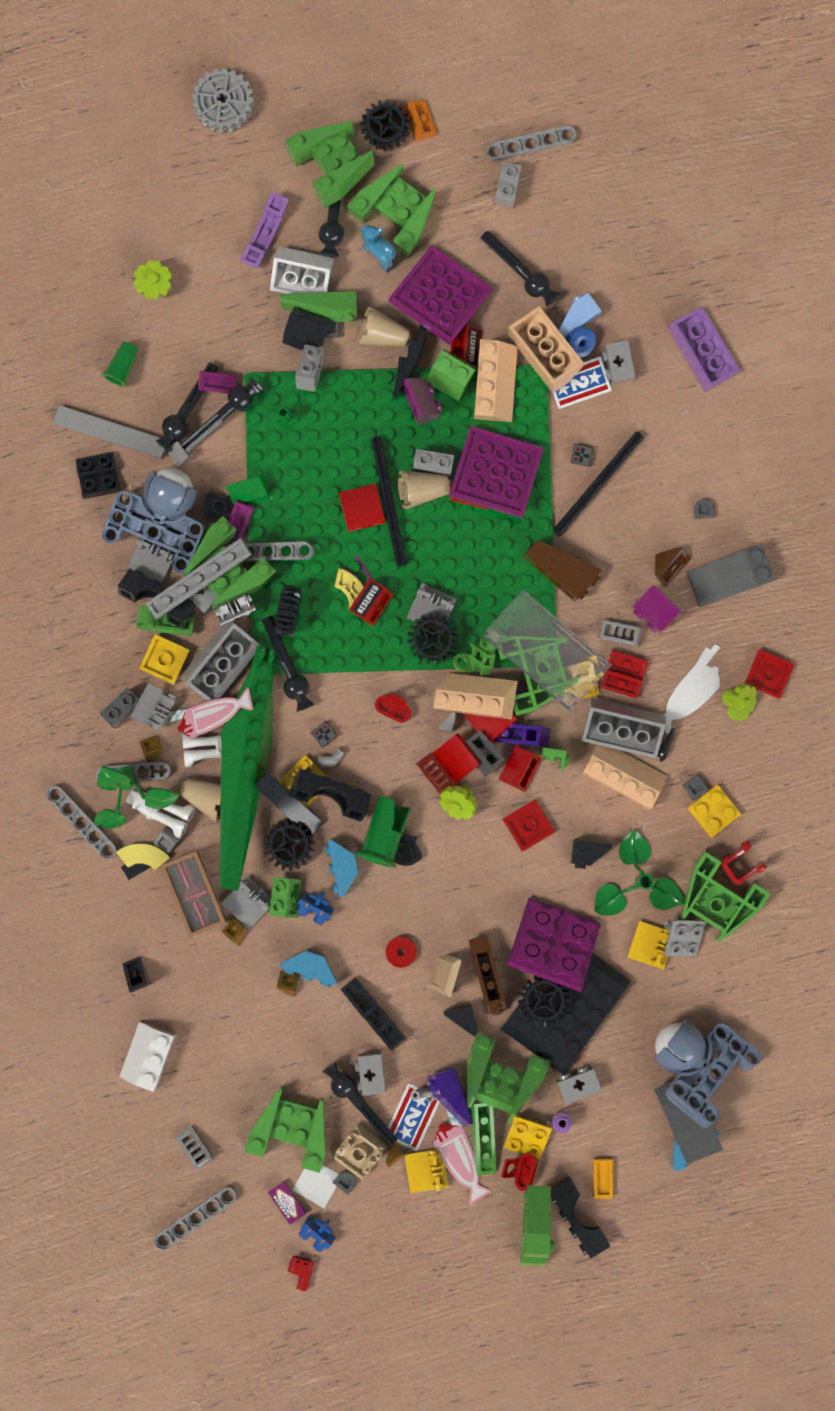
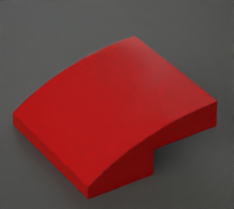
(361, 507)
(625, 673)
(490, 726)
(456, 758)

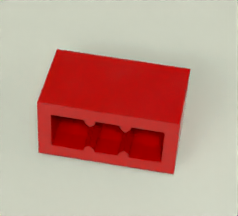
(520, 768)

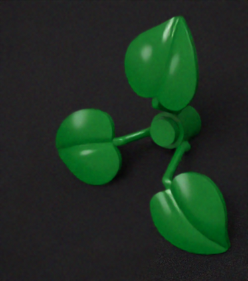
(124, 779)
(664, 891)

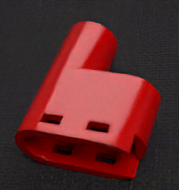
(303, 1268)

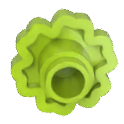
(152, 280)
(740, 701)
(458, 802)

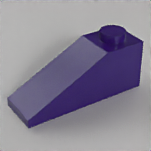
(525, 735)
(449, 1093)

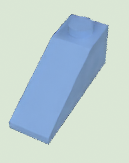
(580, 314)

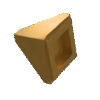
(151, 747)
(235, 931)
(288, 983)
(394, 1155)

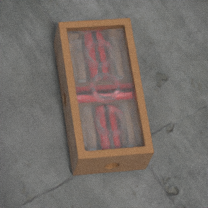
(193, 894)

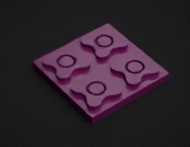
(440, 294)
(496, 472)
(554, 944)

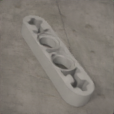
(136, 767)

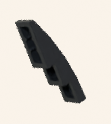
(408, 364)
(291, 807)
(373, 1014)

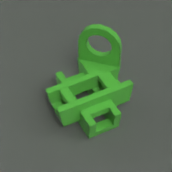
(477, 662)

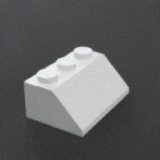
(300, 272)
(147, 1056)

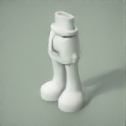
(191, 756)
(178, 826)

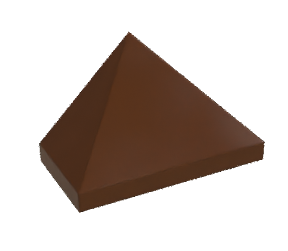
(669, 564)

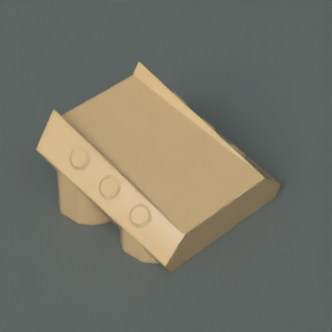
(446, 974)
(360, 1151)

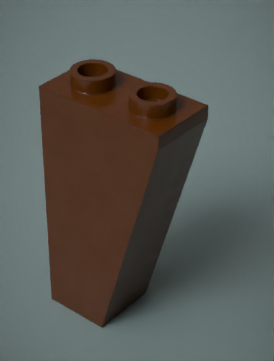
(562, 569)
(487, 975)

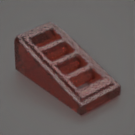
(425, 761)

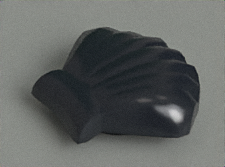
(217, 506)
(408, 851)

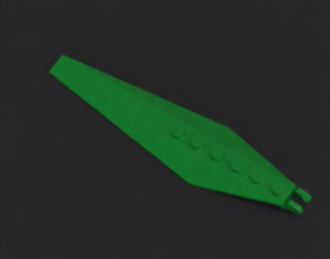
(244, 760)

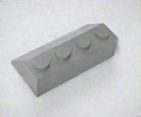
(220, 662)
(624, 728)

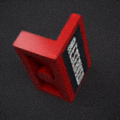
(467, 345)
(371, 602)

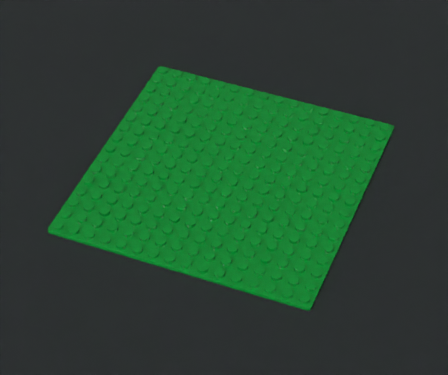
(445, 543)

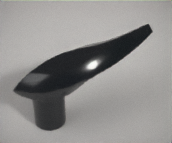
(666, 745)

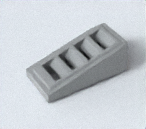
(638, 631)
(208, 1156)

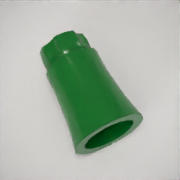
(121, 364)

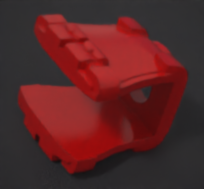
(760, 867)

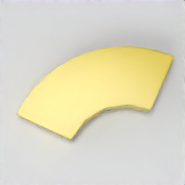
(348, 584)
(143, 854)

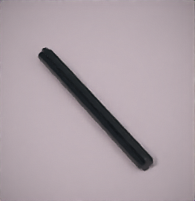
(598, 483)
(388, 501)

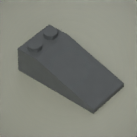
(731, 575)
(691, 1138)

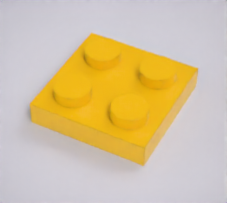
(164, 659)
(714, 811)

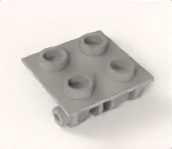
(151, 560)
(431, 601)
(229, 612)
(152, 706)
(248, 902)
(684, 937)

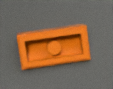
(421, 120)

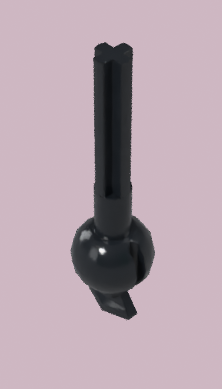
(331, 232)
(535, 284)
(239, 399)
(175, 426)
(296, 686)
(344, 1085)

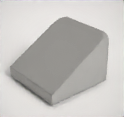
(179, 455)
(448, 724)
(166, 840)

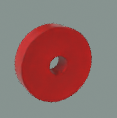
(400, 943)

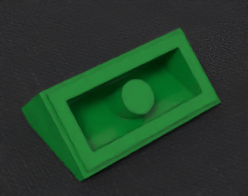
(248, 489)

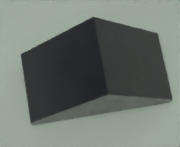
(135, 974)
(463, 1017)

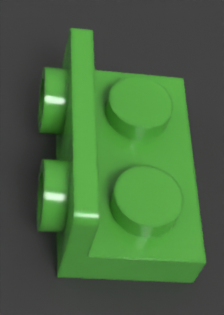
(553, 754)
(285, 897)

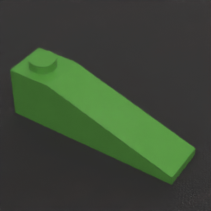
(331, 305)
(483, 1137)

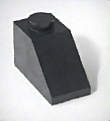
(587, 853)

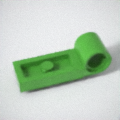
(147, 621)

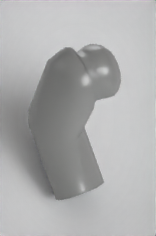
(329, 761)
(422, 1092)

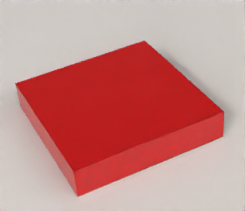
(769, 673)
(528, 825)

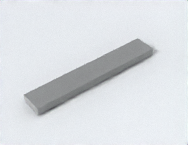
(108, 431)
(198, 578)

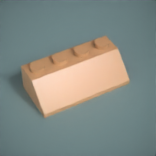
(545, 349)
(495, 381)
(476, 696)
(625, 775)

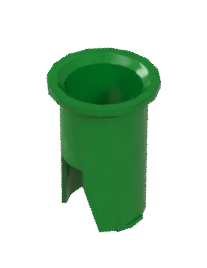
(384, 833)

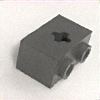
(120, 708)
(486, 753)

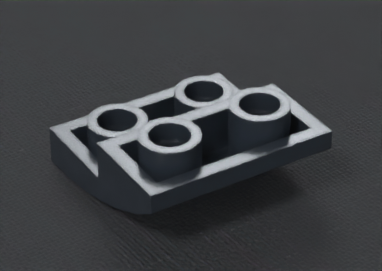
(98, 475)

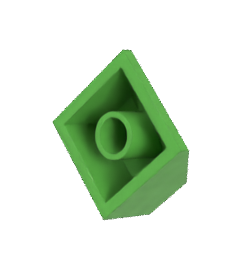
(451, 374)

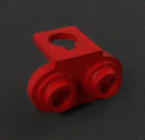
(393, 707)
(523, 1172)

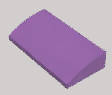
(703, 349)

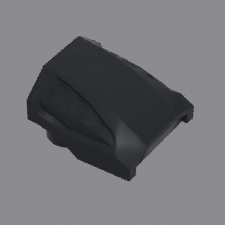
(305, 329)

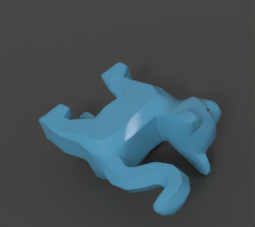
(378, 246)

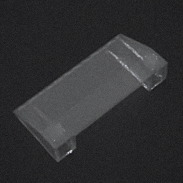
(546, 650)

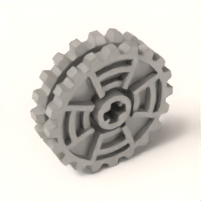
(225, 86)

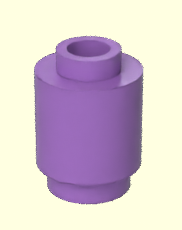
(561, 1116)

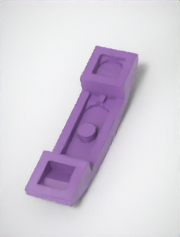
(265, 231)

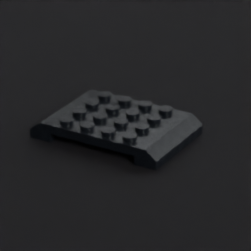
(587, 1010)

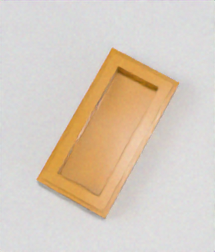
(602, 1178)

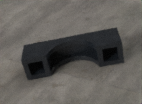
(136, 586)
(352, 801)
(592, 1238)

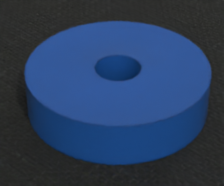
(588, 340)

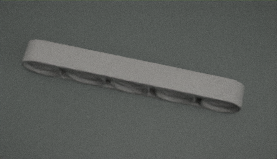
(538, 137)
(277, 551)
(72, 819)
(188, 1224)

